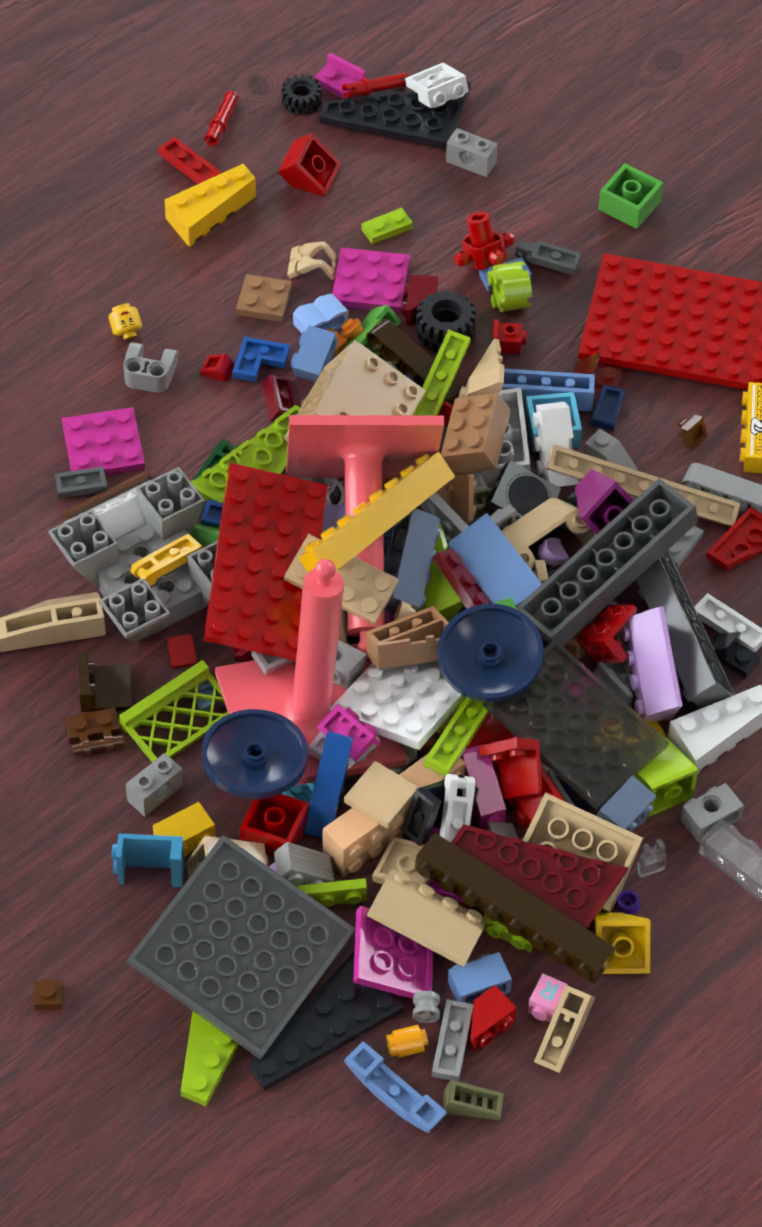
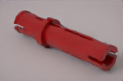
(366, 86)
(219, 124)

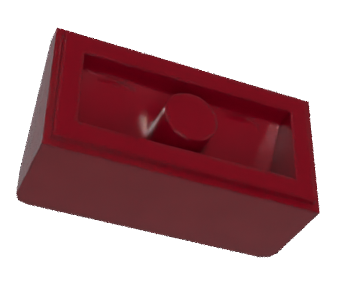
(278, 396)

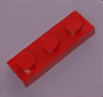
(187, 161)

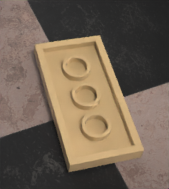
(365, 586)

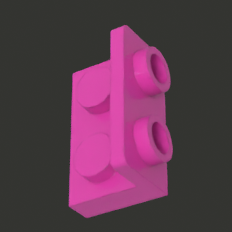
(338, 73)
(346, 723)

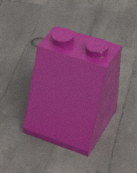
(600, 500)

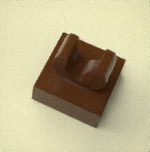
(692, 431)

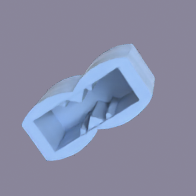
(323, 313)

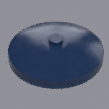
(490, 653)
(254, 754)

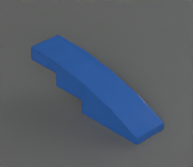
(329, 782)

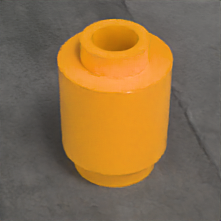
(407, 1041)

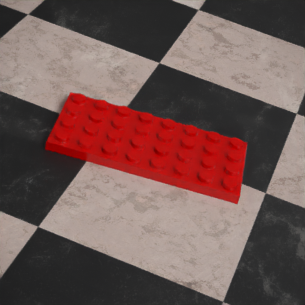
(258, 539)

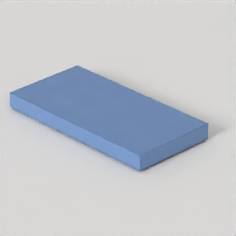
(494, 562)

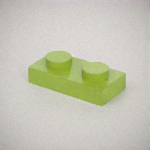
(387, 226)

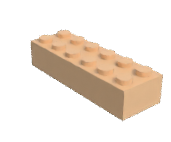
(357, 838)

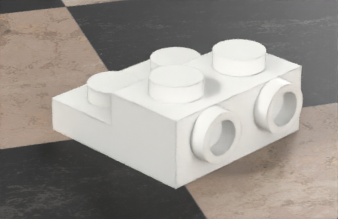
(438, 85)

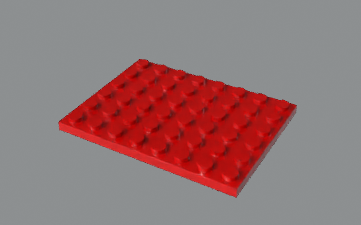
(675, 322)

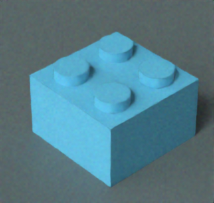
(569, 399)

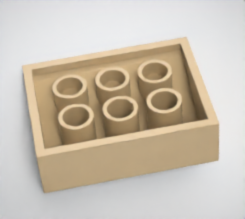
(582, 833)

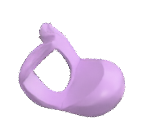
(552, 552)

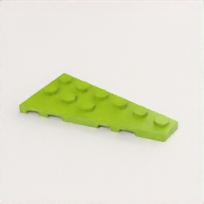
(263, 452)
(206, 1060)

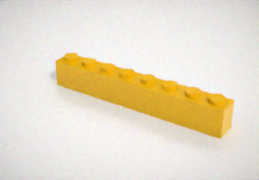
(380, 514)

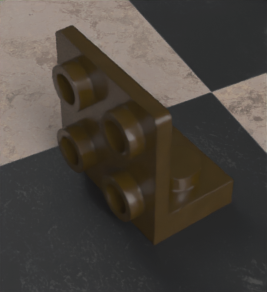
(103, 685)

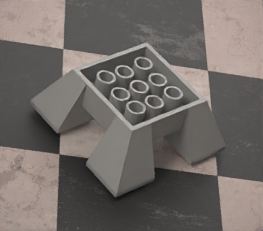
(137, 609)

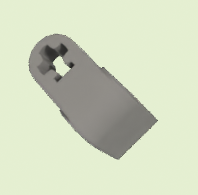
(148, 373)

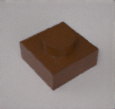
(48, 994)

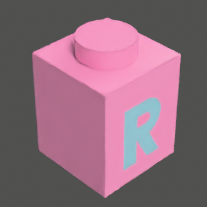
(545, 998)

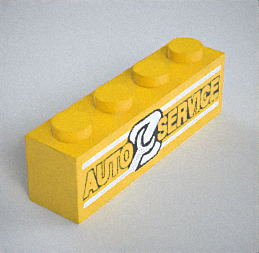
(752, 434)

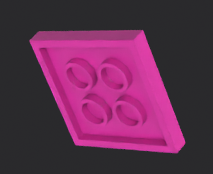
(371, 279)
(104, 441)
(389, 959)

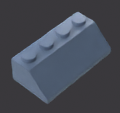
(410, 557)

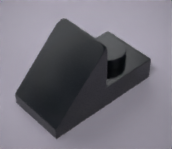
(733, 654)

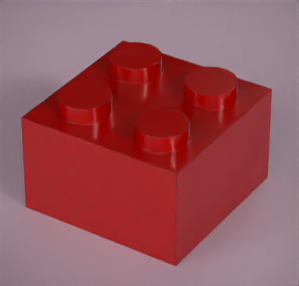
(275, 822)

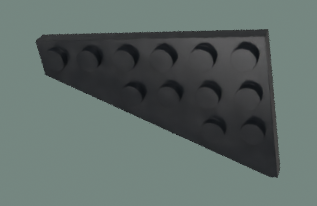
(397, 116)

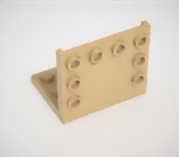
(361, 385)

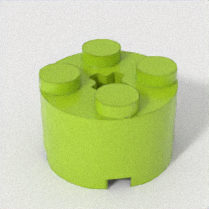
(510, 286)

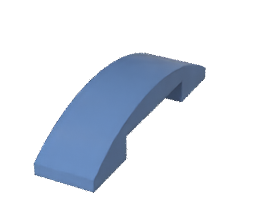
(392, 1090)

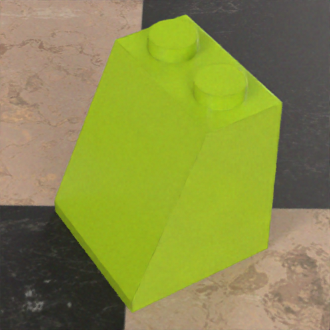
(670, 778)

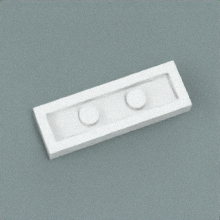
(726, 620)

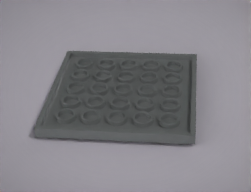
(241, 946)

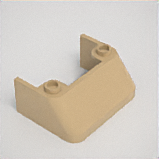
(541, 522)

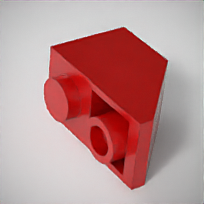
(491, 1015)

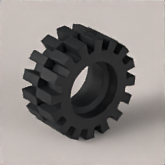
(301, 103)

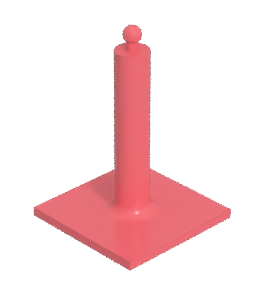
(363, 453)
(306, 686)

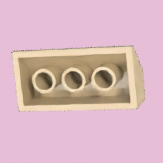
(427, 917)

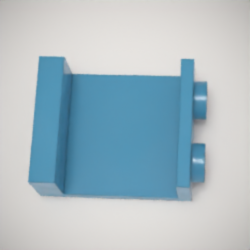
(149, 851)

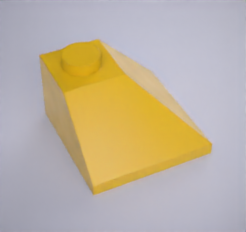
(630, 937)

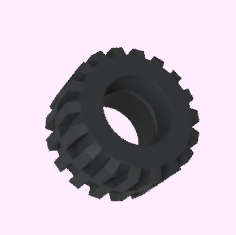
(440, 308)

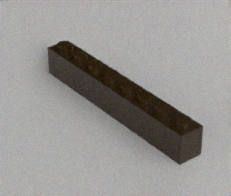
(514, 908)

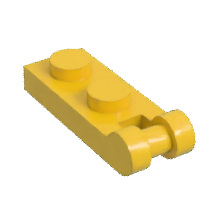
(165, 559)

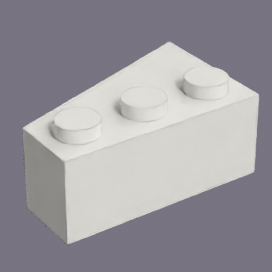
(553, 428)

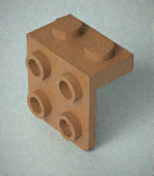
(460, 495)

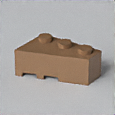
(406, 640)

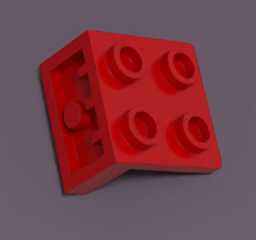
(598, 635)
(517, 766)

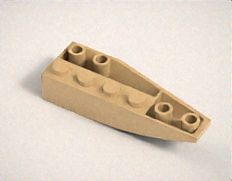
(53, 622)

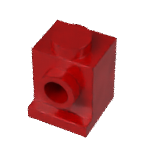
(509, 336)

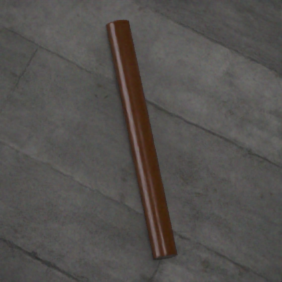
(106, 495)

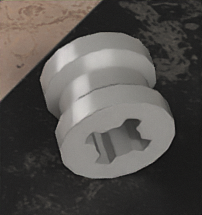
(426, 1007)

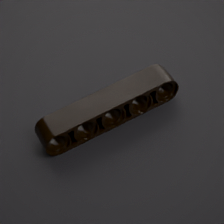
(406, 355)

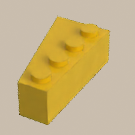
(209, 203)

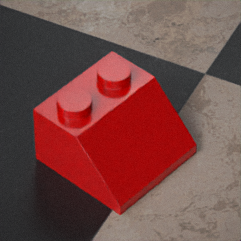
(309, 166)

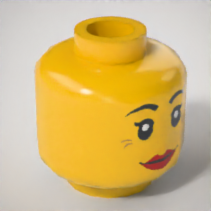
(125, 321)

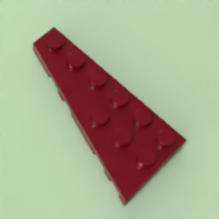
(555, 876)

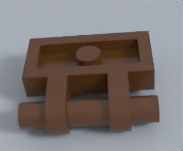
(93, 726)

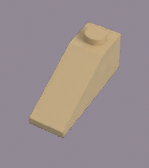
(564, 1028)

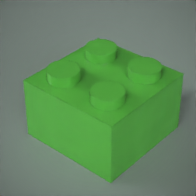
(630, 195)

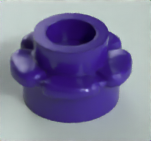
(628, 897)

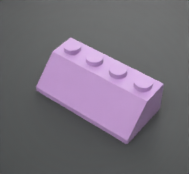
(652, 665)

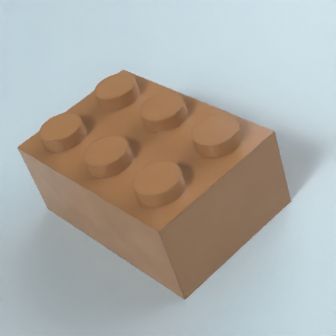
(475, 433)

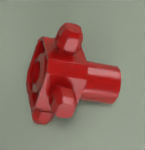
(483, 245)

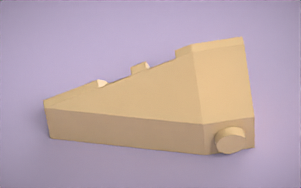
(488, 374)

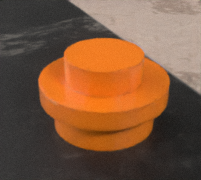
(351, 329)

